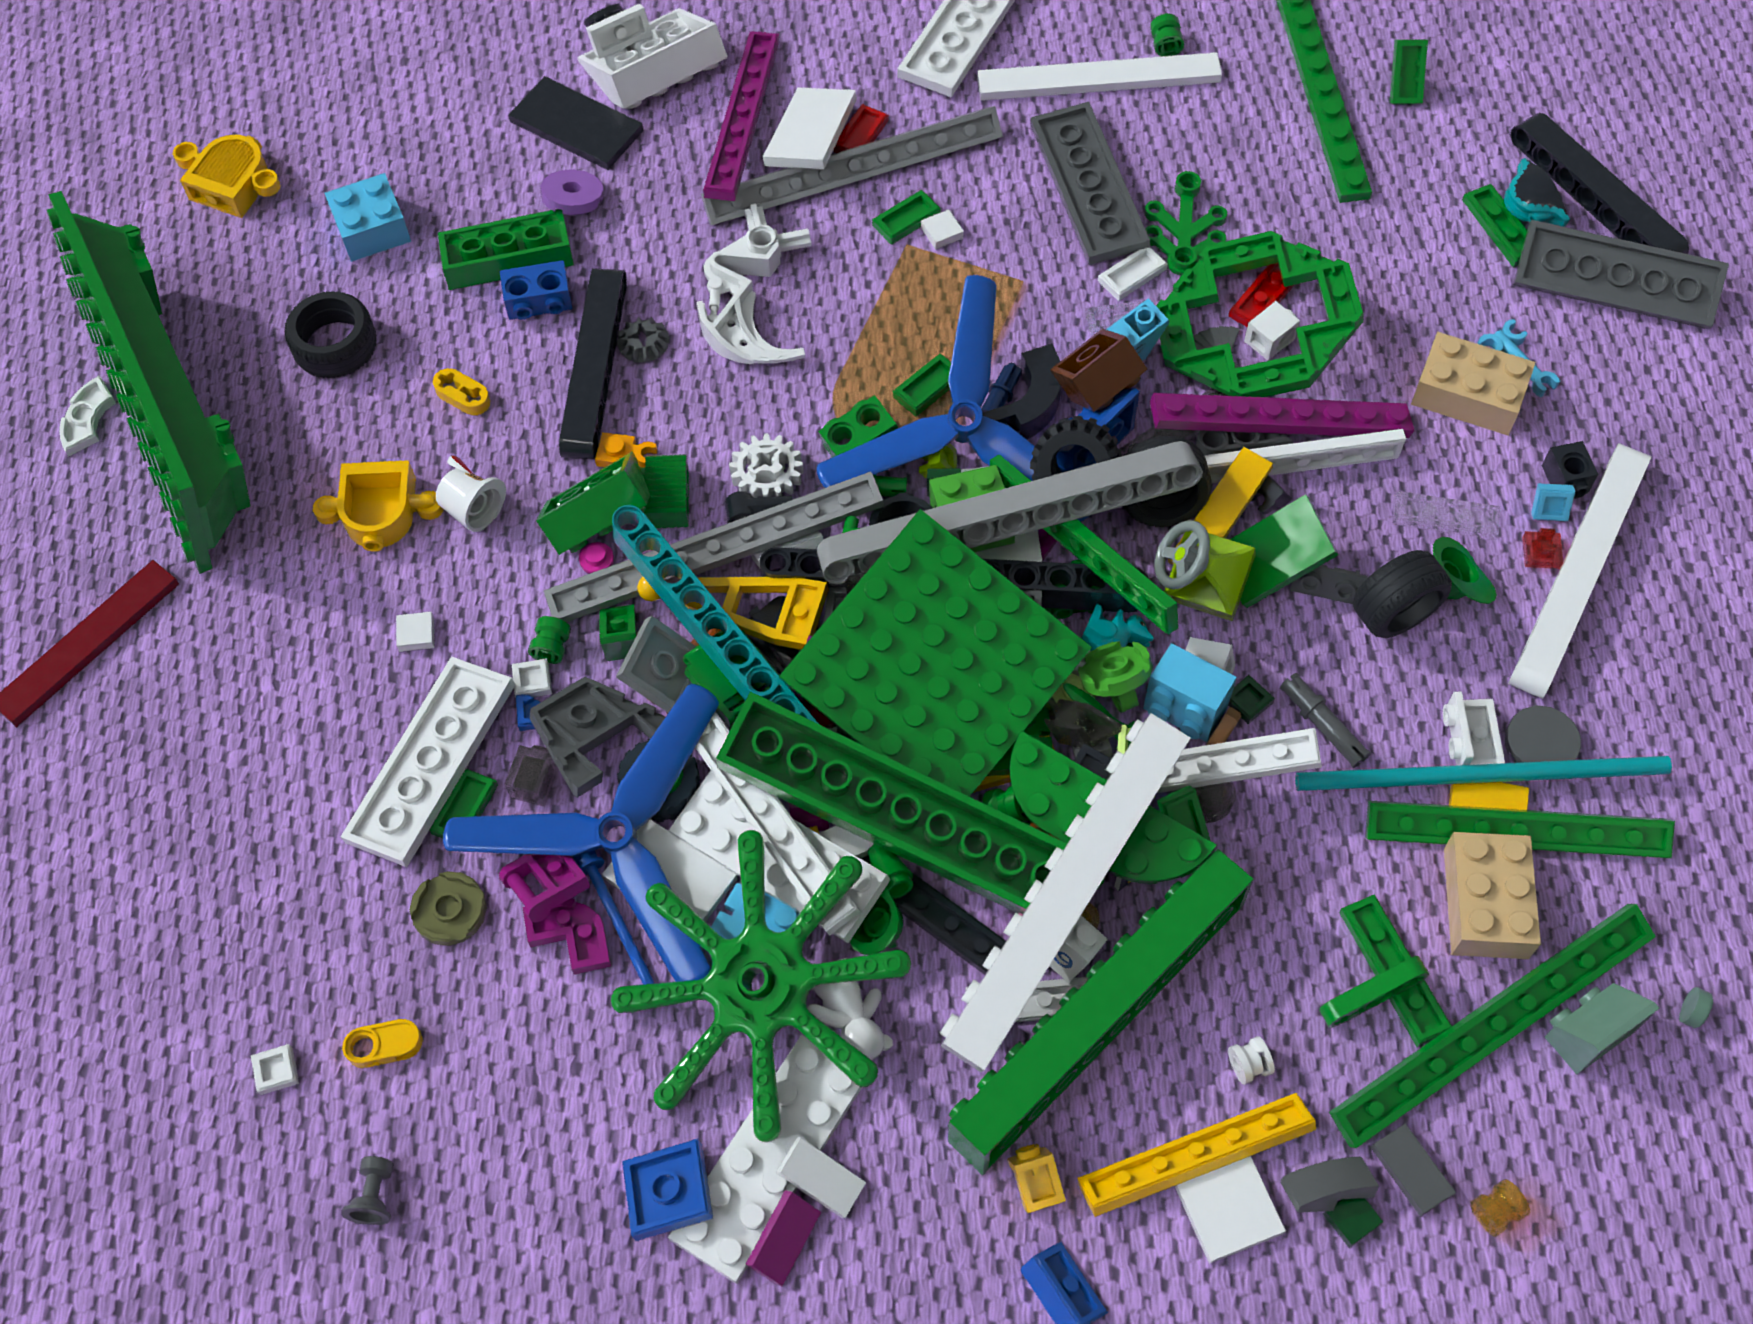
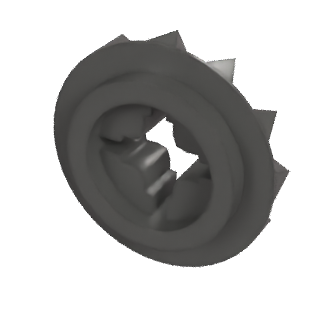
(656, 341)

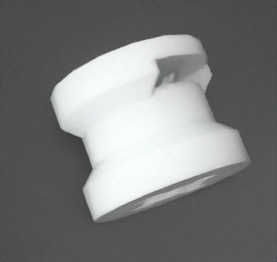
(1251, 1060)

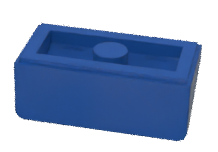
(1062, 1287)

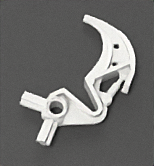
(754, 255)

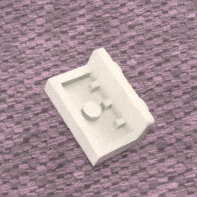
(1473, 731)

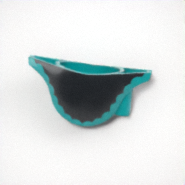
(1535, 196)

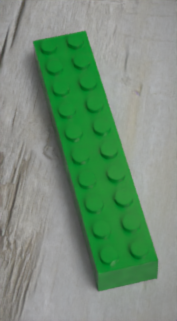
(886, 803)
(1096, 1012)

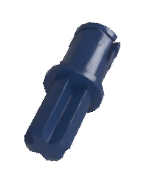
(1002, 389)

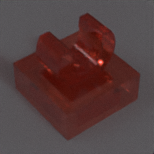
(1542, 549)

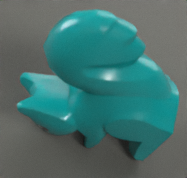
(1104, 631)

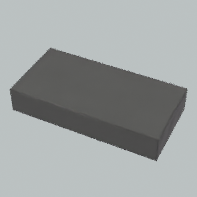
(1412, 1170)

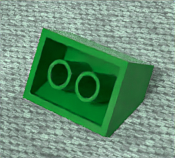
(590, 504)

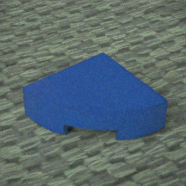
(524, 704)

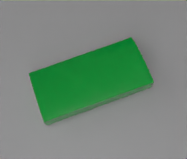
(480, 251)

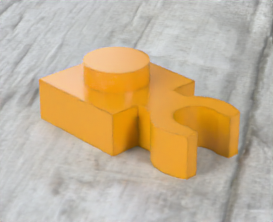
(616, 446)

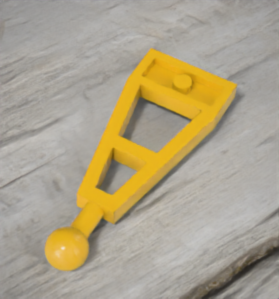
(798, 615)

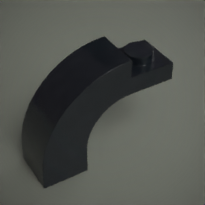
(1040, 403)

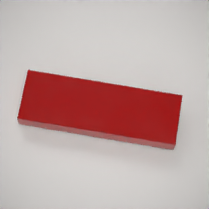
(1260, 295)

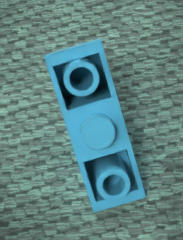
(1142, 327)

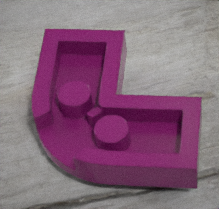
(580, 928)

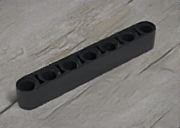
(1594, 185)
(593, 364)

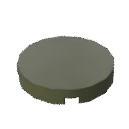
(451, 920)

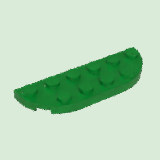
(1055, 790)

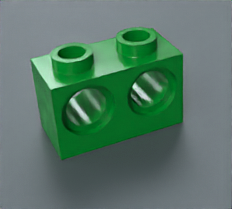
(853, 426)

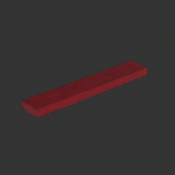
(85, 642)

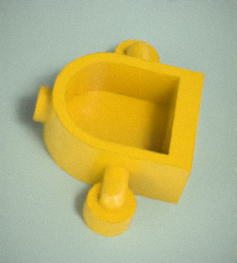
(226, 173)
(376, 503)

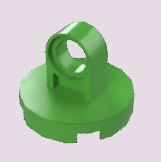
(1116, 673)

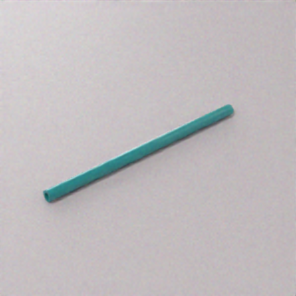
(1483, 773)

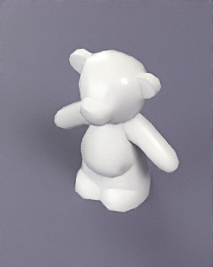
(845, 1010)

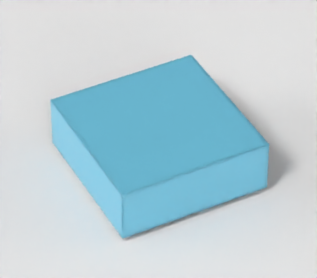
(1553, 502)

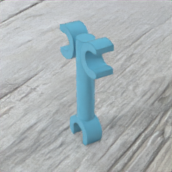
(1507, 342)

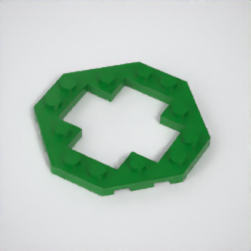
(1317, 341)

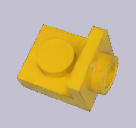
(1036, 1177)

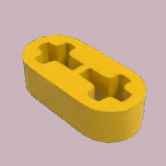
(458, 397)

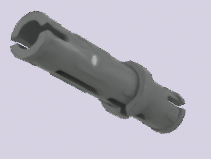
(1325, 720)

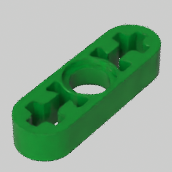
(1374, 991)

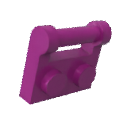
(555, 873)

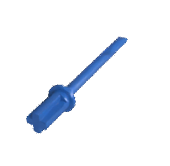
(589, 864)

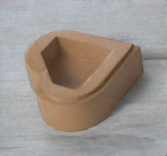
(1225, 727)

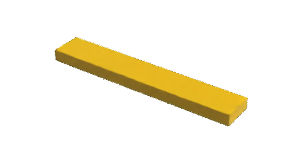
(1196, 1154)

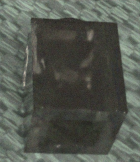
(531, 775)

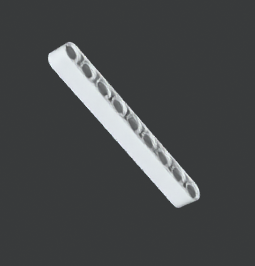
(1579, 571)

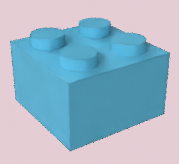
(368, 217)
(1189, 692)

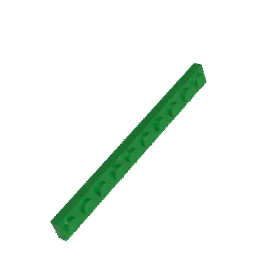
(1325, 101)
(1491, 1025)

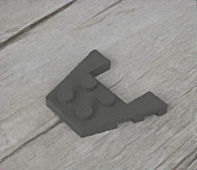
(582, 720)

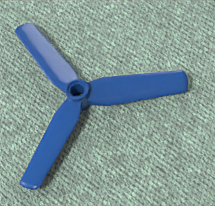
(968, 389)
(635, 802)

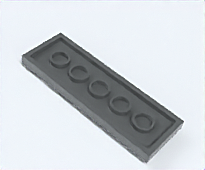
(1089, 183)
(1621, 274)

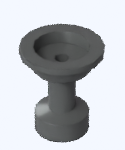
(368, 1208)

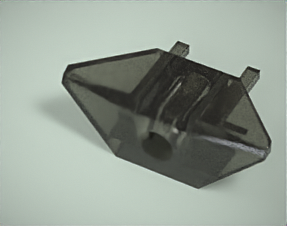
(1079, 723)

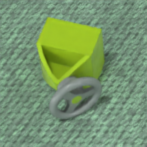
(1206, 569)

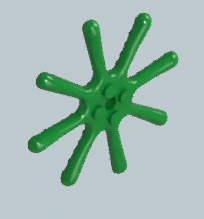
(780, 998)

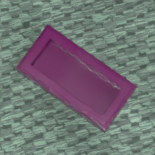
(783, 1238)

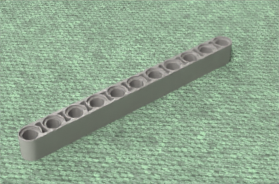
(1026, 506)

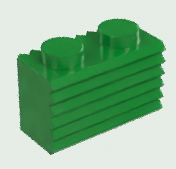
(669, 490)

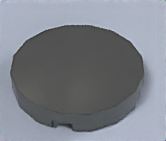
(1542, 735)

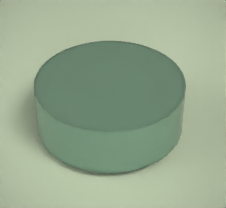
(1696, 1007)

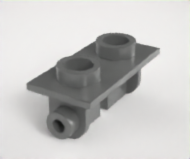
(1330, 583)

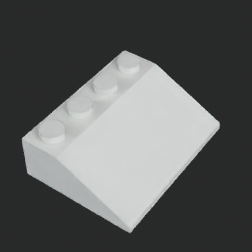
(672, 55)

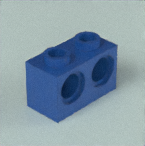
(536, 290)

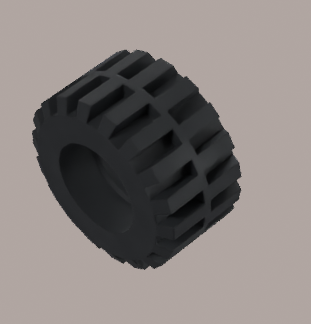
(1068, 432)

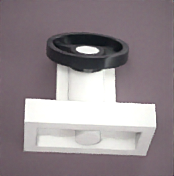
(615, 29)

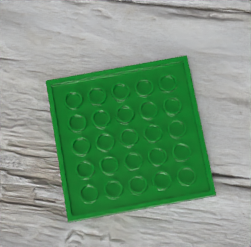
(935, 658)

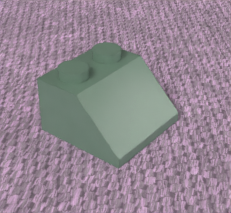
(1598, 1024)

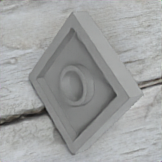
(656, 664)

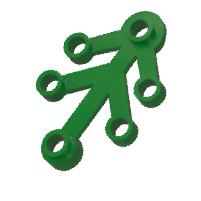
(1184, 229)

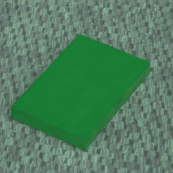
(1286, 548)

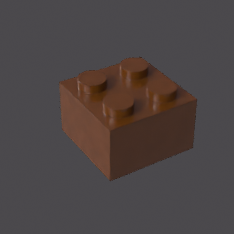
(1099, 370)

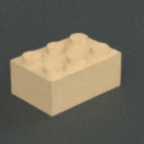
(1473, 383)
(1491, 895)

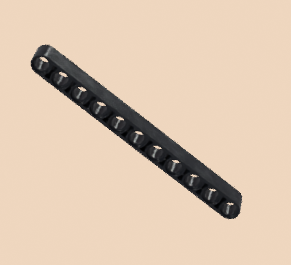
(1039, 575)

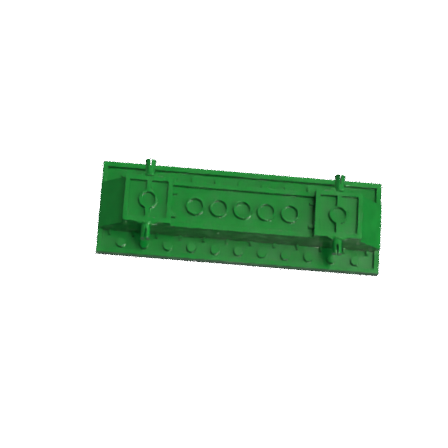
(188, 453)

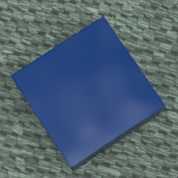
(667, 1190)

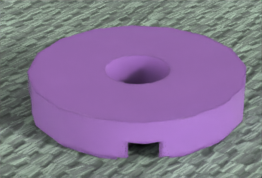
(586, 188)

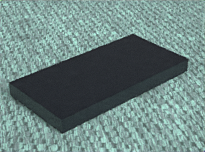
(576, 122)

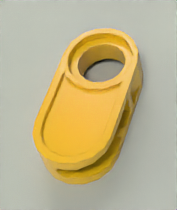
(391, 1042)

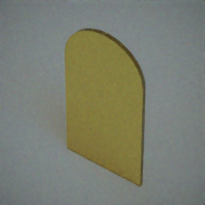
(911, 327)

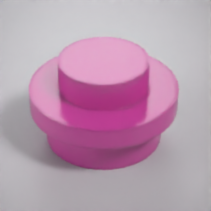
(596, 557)

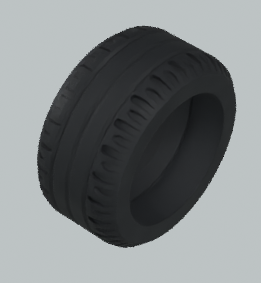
(338, 358)
(1175, 506)
(1402, 593)

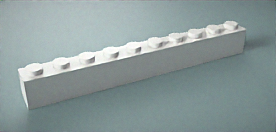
(1064, 893)

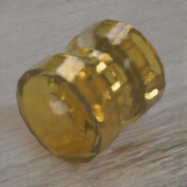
(1500, 1207)

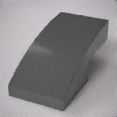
(1322, 1184)

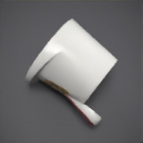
(469, 497)

